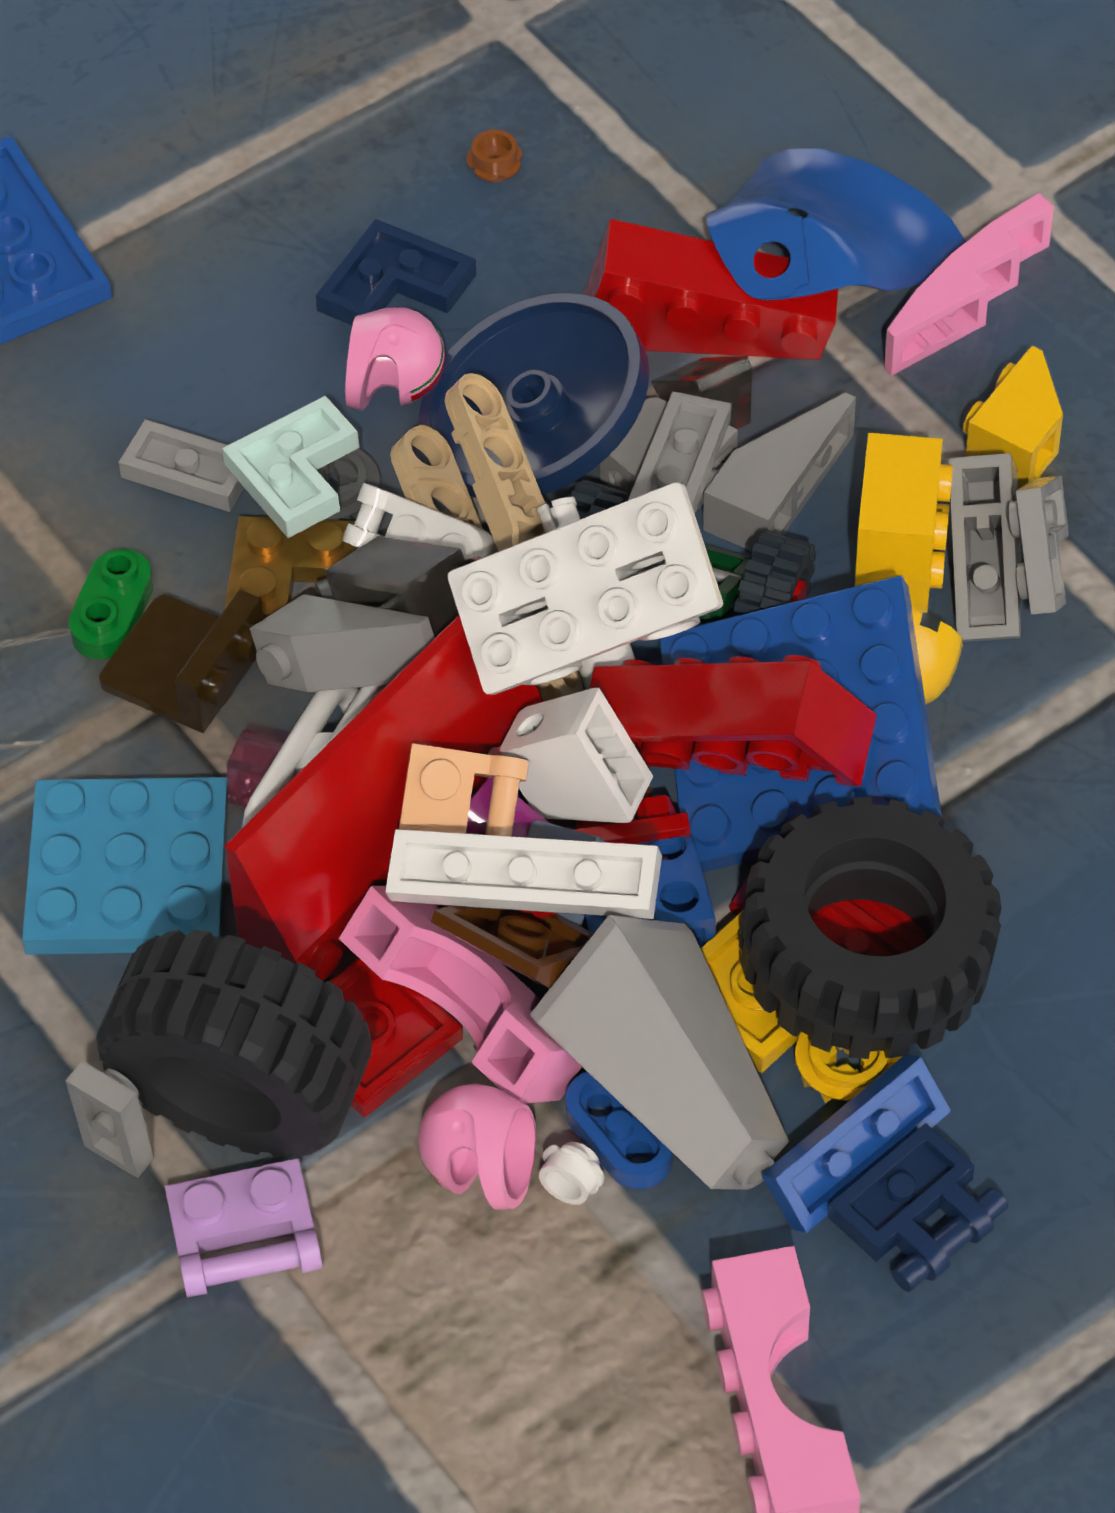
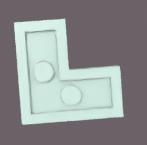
(282, 464)

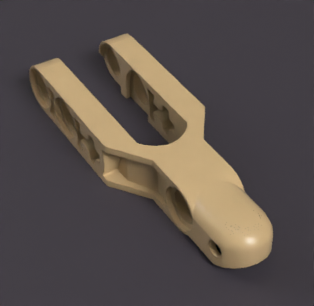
(504, 493)

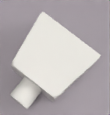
(577, 759)

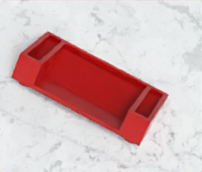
(333, 826)

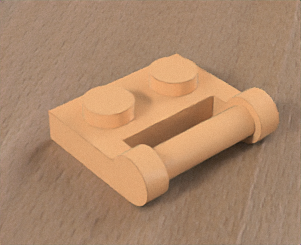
(441, 789)

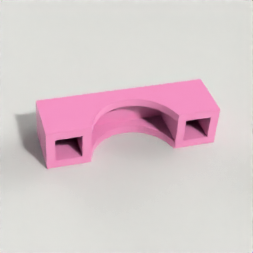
(472, 987)
(762, 1317)

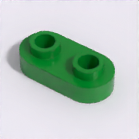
(112, 597)

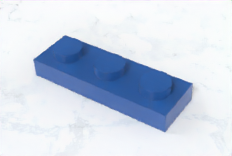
(854, 1141)

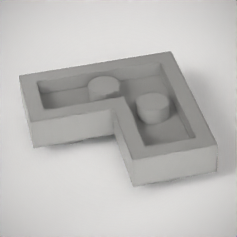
(1042, 523)

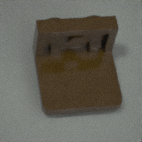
(184, 658)

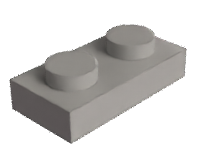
(180, 465)
(110, 1117)

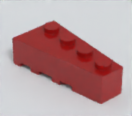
(688, 301)
(739, 715)

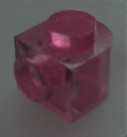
(249, 763)

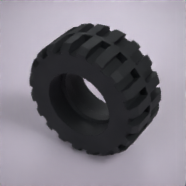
(882, 858)
(235, 1043)

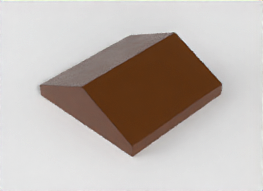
(517, 939)

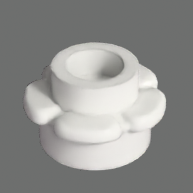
(571, 1172)

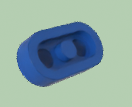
(616, 1135)

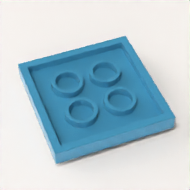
(124, 862)

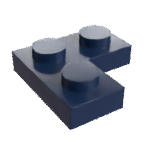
(392, 263)

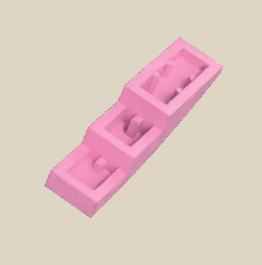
(958, 291)

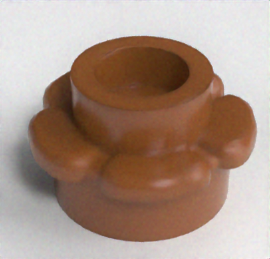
(494, 156)

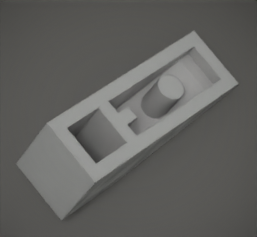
(776, 474)
(984, 547)
(337, 644)

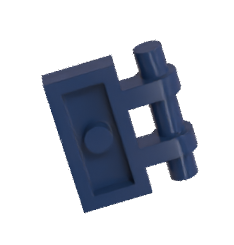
(904, 1191)

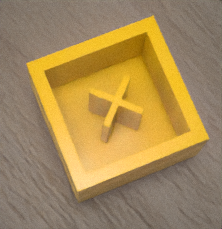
(901, 514)

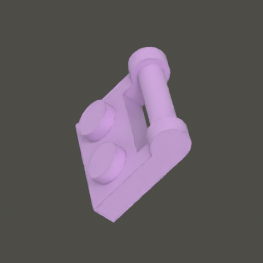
(239, 1211)

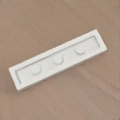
(524, 873)

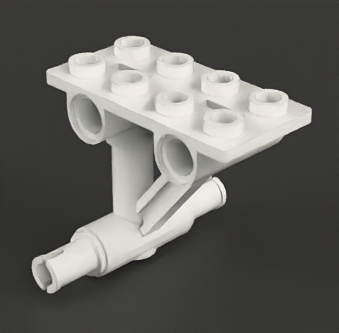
(585, 590)

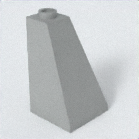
(663, 1043)

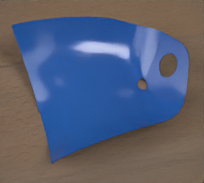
(857, 229)

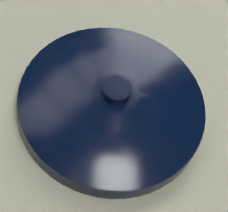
(566, 376)

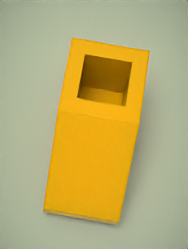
(1019, 418)

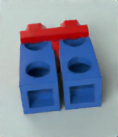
(681, 884)

